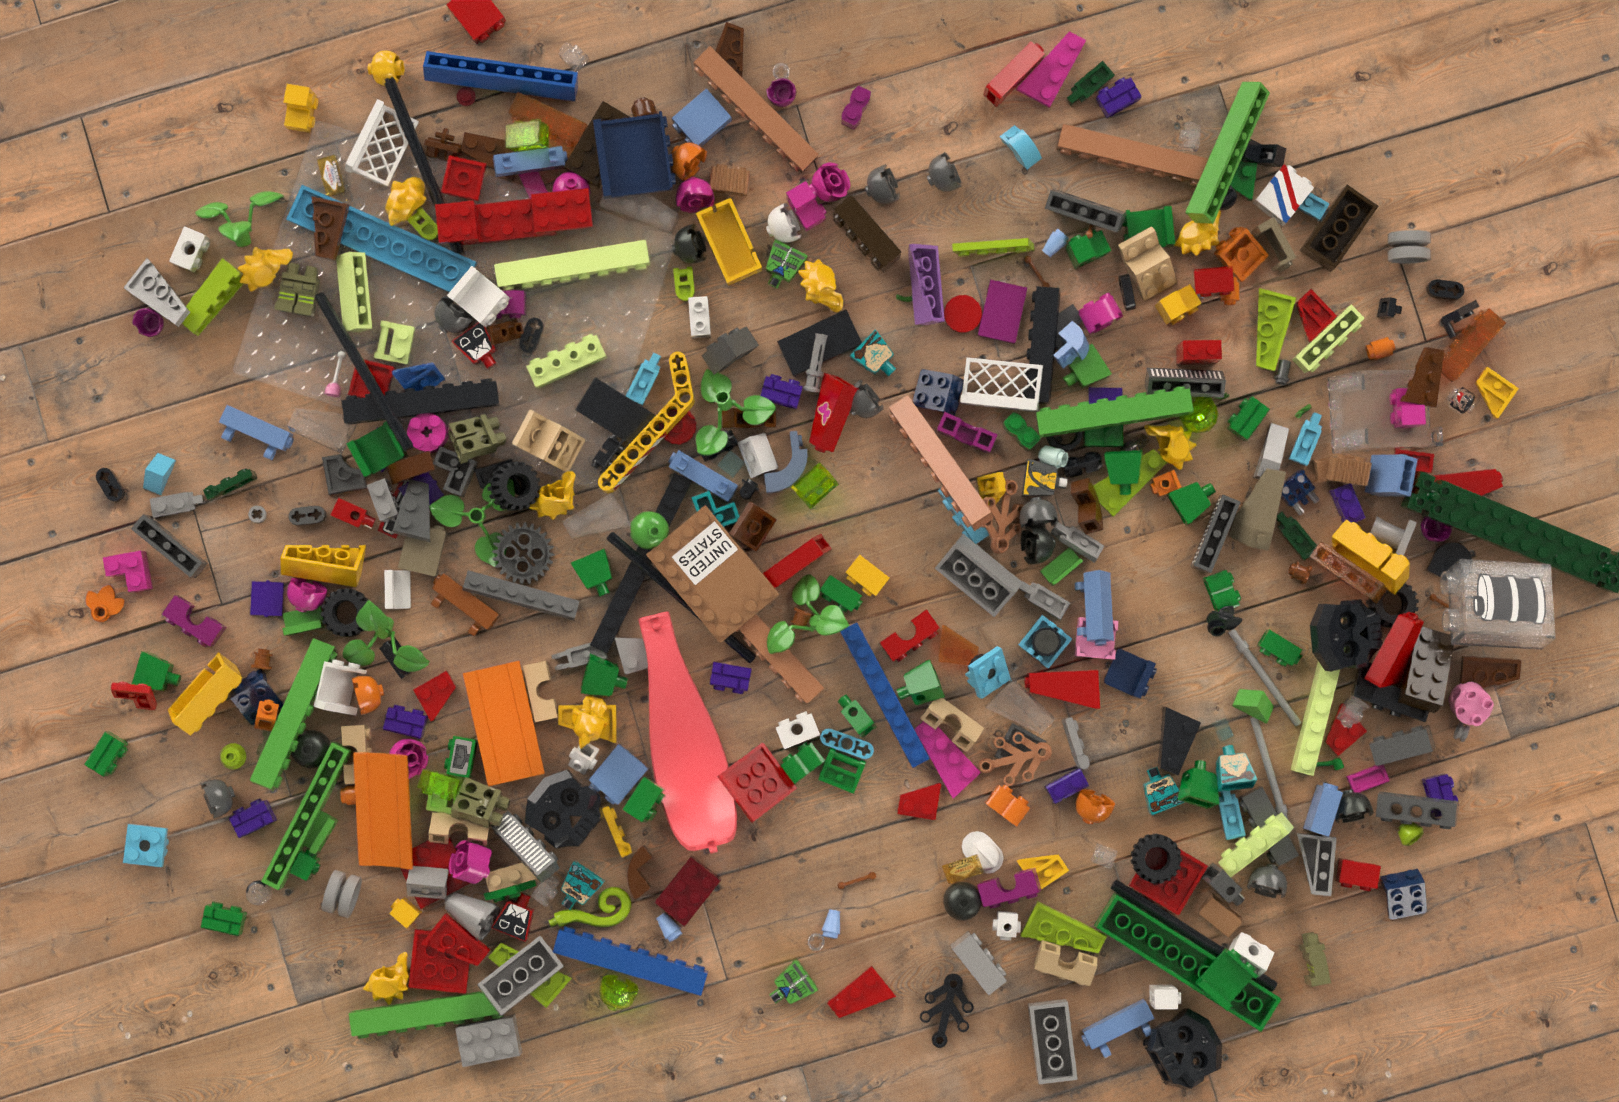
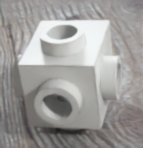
(583, 758)
(1006, 918)

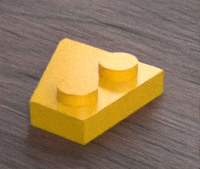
(1495, 391)
(1047, 868)

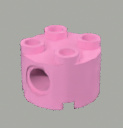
(1470, 703)

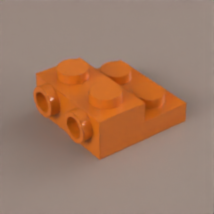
(1241, 252)

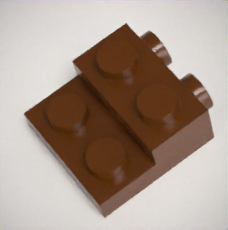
(752, 526)

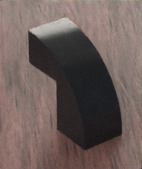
(1264, 154)

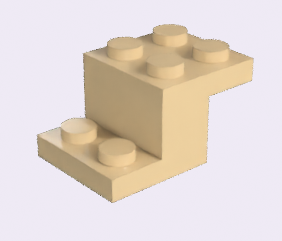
(1147, 263)
(548, 441)

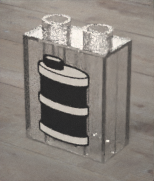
(1499, 604)

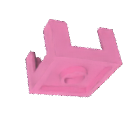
(1089, 649)

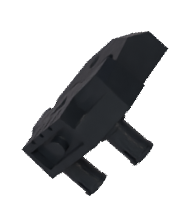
(1357, 633)
(551, 799)
(1197, 1042)

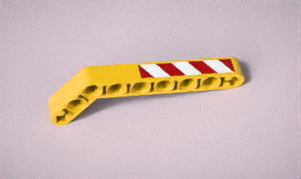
(649, 430)

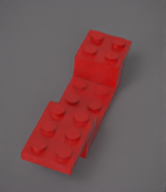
(514, 219)

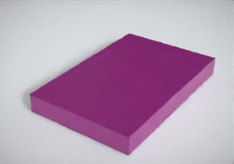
(1002, 311)

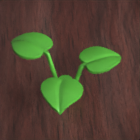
(239, 230)
(717, 389)
(449, 512)
(372, 618)
(828, 623)

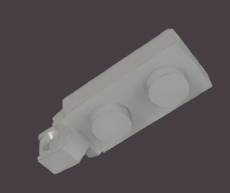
(175, 504)
(1078, 541)
(1045, 599)

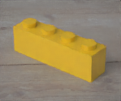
(324, 564)

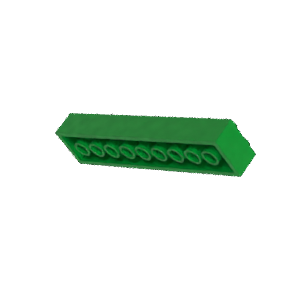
(1179, 957)

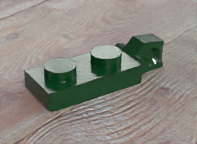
(1090, 83)
(230, 484)
(1296, 536)

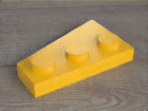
(608, 733)

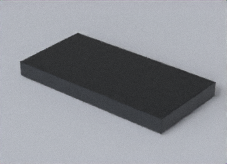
(799, 346)
(614, 411)

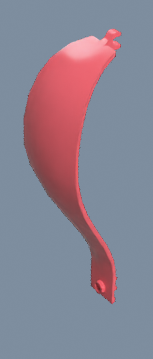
(684, 745)

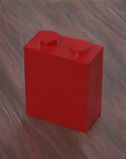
(477, 17)
(1199, 352)

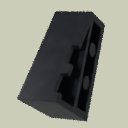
(1176, 739)

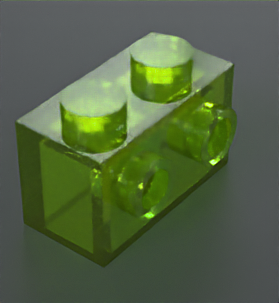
(527, 135)
(814, 485)
(439, 783)

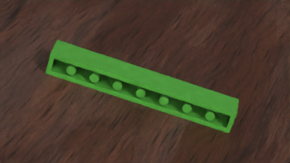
(1227, 152)
(1114, 412)
(292, 717)
(307, 815)
(420, 1013)

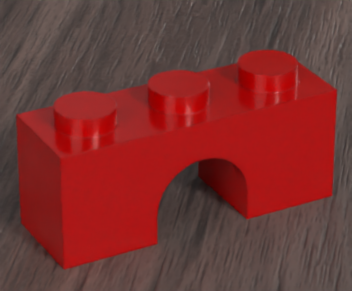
(924, 626)

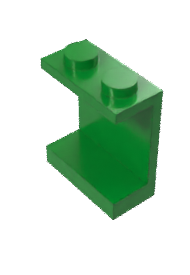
(1159, 219)
(376, 450)
(1226, 977)

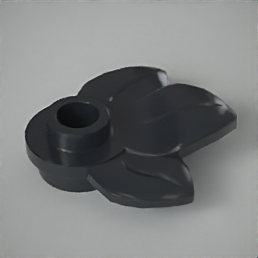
(1221, 621)

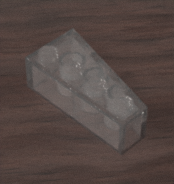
(644, 210)

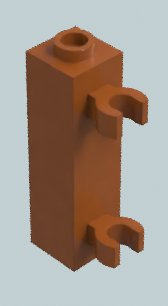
(465, 601)

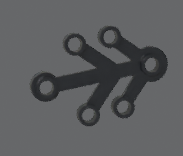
(946, 1007)

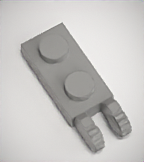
(578, 656)
(1075, 743)

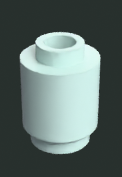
(1053, 456)

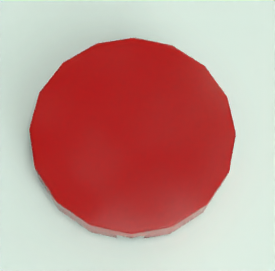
(962, 313)
(682, 431)

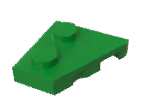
(1245, 179)
(512, 891)

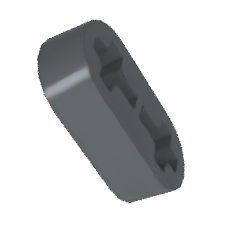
(307, 520)

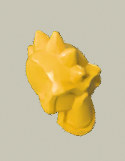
(405, 199)
(1198, 236)
(262, 266)
(820, 285)
(1173, 443)
(555, 497)
(589, 721)
(389, 981)

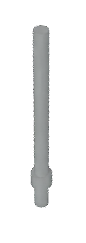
(1242, 646)
(1280, 806)

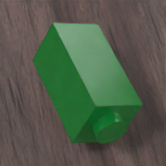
(840, 593)
(1280, 648)

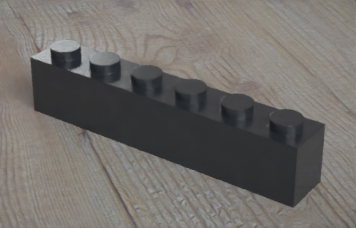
(1043, 340)

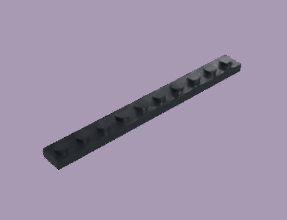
(634, 575)

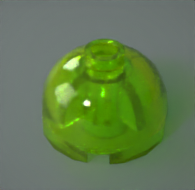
(1203, 417)
(616, 993)

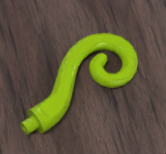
(570, 916)

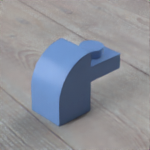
(1075, 345)

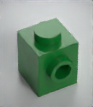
(305, 865)

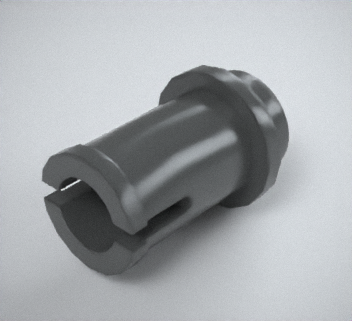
(1283, 372)

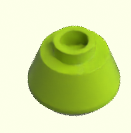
(233, 750)
(1410, 833)

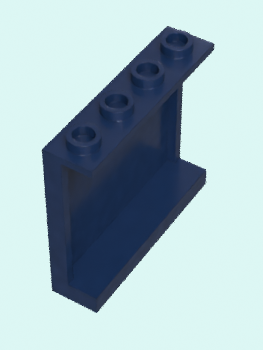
(634, 155)

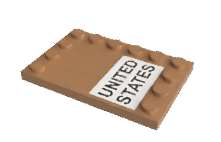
(712, 574)

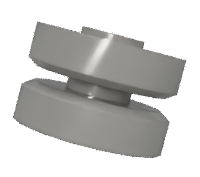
(1409, 246)
(341, 893)

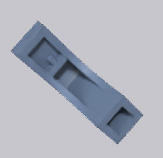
(787, 477)

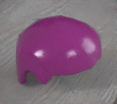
(781, 92)
(148, 322)
(1434, 530)

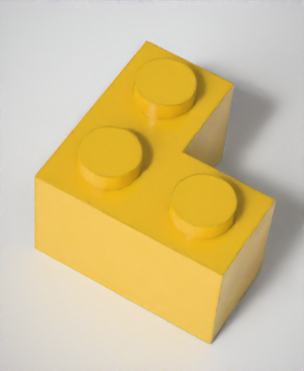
(300, 108)
(1177, 304)

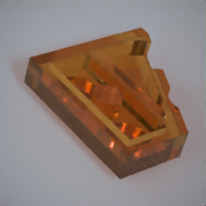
(955, 648)

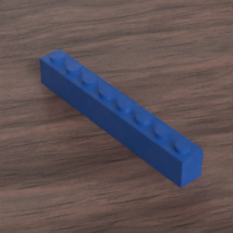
(500, 76)
(884, 695)
(630, 961)

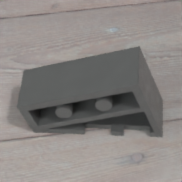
(1402, 745)

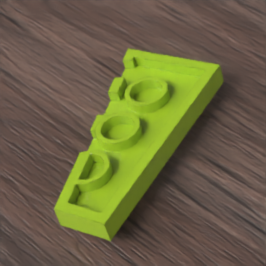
(995, 246)
(1273, 321)
(1109, 494)
(1061, 929)
(547, 991)

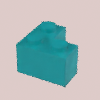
(726, 514)

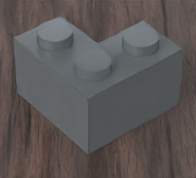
(729, 349)
(459, 475)

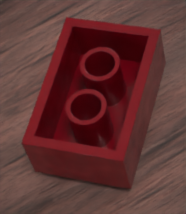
(688, 890)

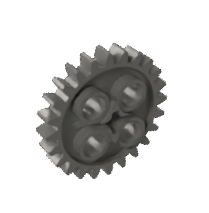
(536, 541)

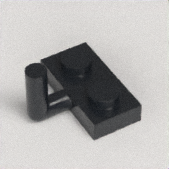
(1458, 315)

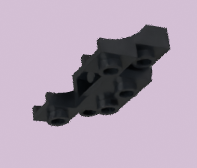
(1384, 697)

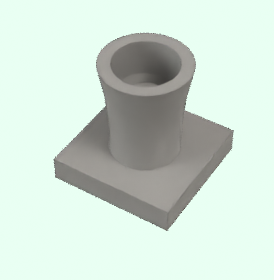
(1392, 535)

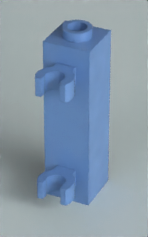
(529, 161)
(256, 428)
(702, 476)
(1097, 607)
(1116, 1025)

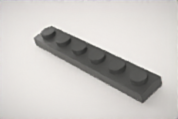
(520, 595)

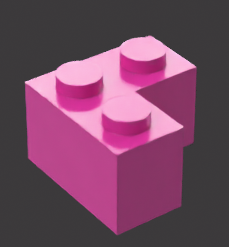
(804, 204)
(1405, 414)
(133, 566)

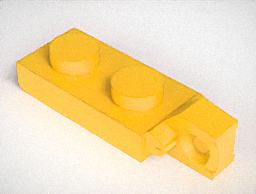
(617, 832)

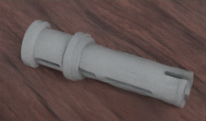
(815, 373)

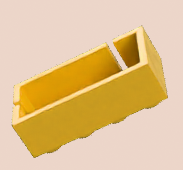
(729, 242)
(1371, 555)
(204, 694)

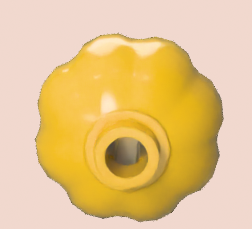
(386, 65)

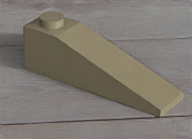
(1258, 515)

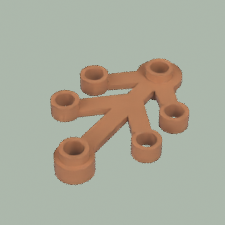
(1003, 519)
(1018, 757)

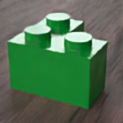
(1085, 250)
(644, 800)

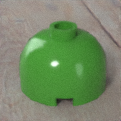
(649, 529)

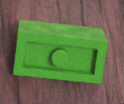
(1061, 566)
(300, 622)
(321, 832)

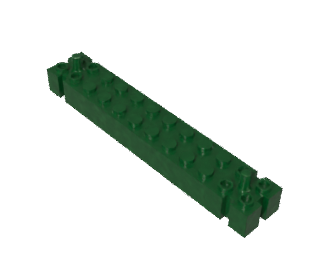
(1514, 531)

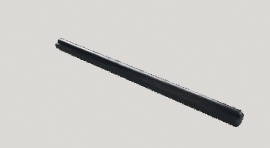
(417, 149)
(364, 371)
(653, 573)
(1180, 927)

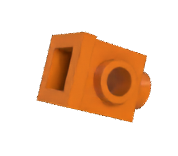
(1173, 483)
(266, 711)

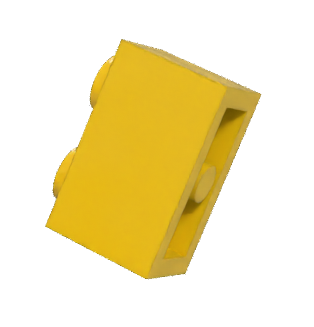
(867, 576)

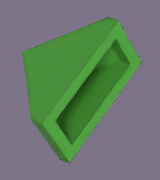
(1254, 704)

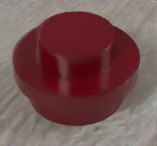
(466, 96)

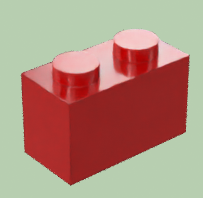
(1214, 281)
(1358, 873)

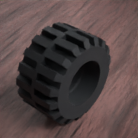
(528, 483)
(1408, 605)
(330, 611)
(1171, 865)

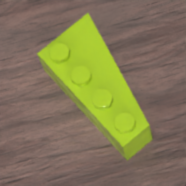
(212, 296)

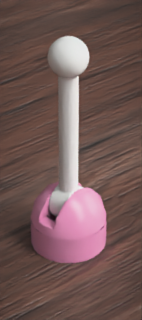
(333, 389)

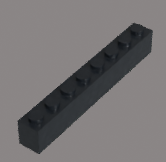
(429, 400)

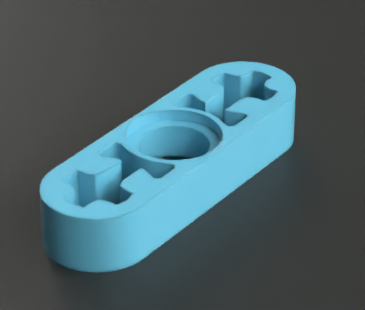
(858, 753)

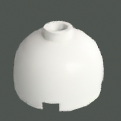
(783, 225)

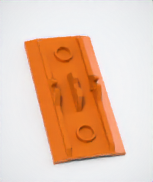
(503, 723)
(383, 810)

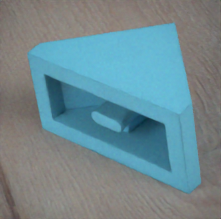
(158, 473)

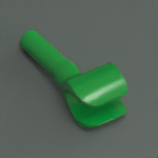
(1337, 763)

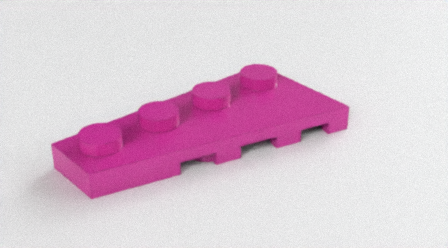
(1051, 73)
(948, 760)

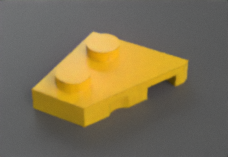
(992, 486)

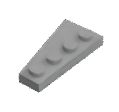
(154, 291)

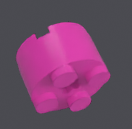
(1100, 314)
(420, 424)
(470, 862)

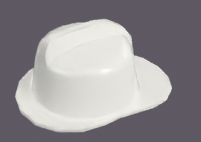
(987, 851)

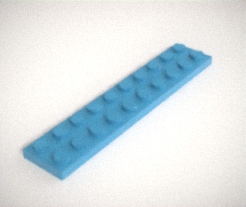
(388, 243)

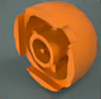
(686, 159)
(367, 693)
(1093, 807)

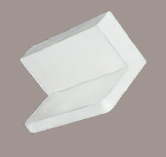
(757, 455)
(397, 589)

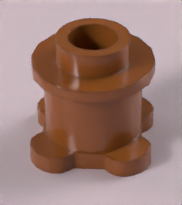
(1299, 572)
(801, 617)
(262, 659)

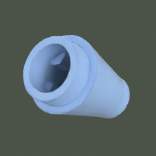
(1055, 243)
(832, 924)
(669, 928)

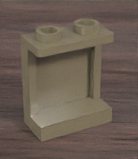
(1278, 243)
(422, 555)

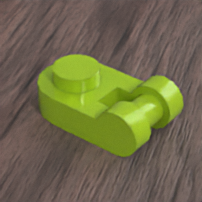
(428, 228)
(684, 289)

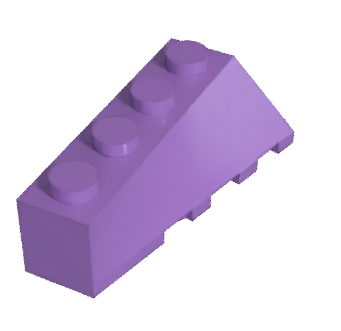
(926, 284)

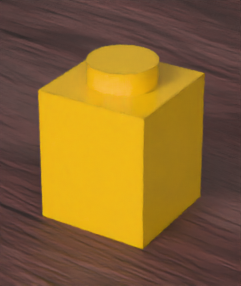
(405, 912)

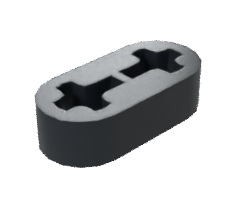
(1127, 292)
(1444, 294)
(535, 337)
(113, 482)

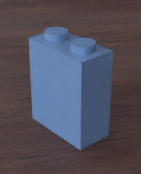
(701, 119)
(1391, 475)
(618, 774)
(1323, 809)

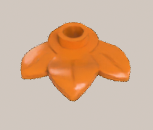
(104, 600)

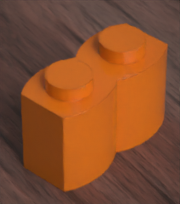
(1008, 805)

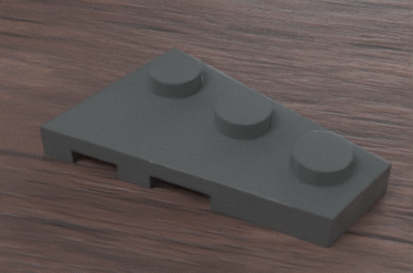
(414, 515)

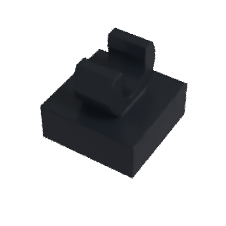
(1388, 308)

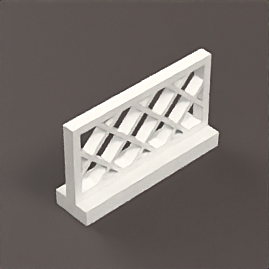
(364, 142)
(1001, 401)

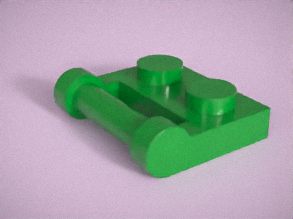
(838, 776)

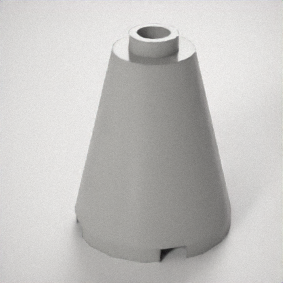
(472, 913)

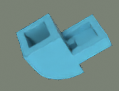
(1022, 146)

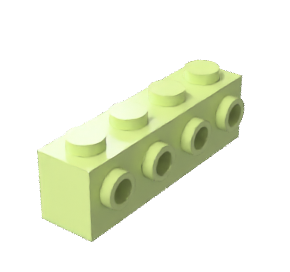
(354, 291)
(1326, 340)
(567, 361)
(1256, 844)

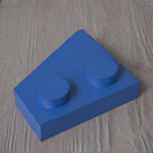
(419, 376)

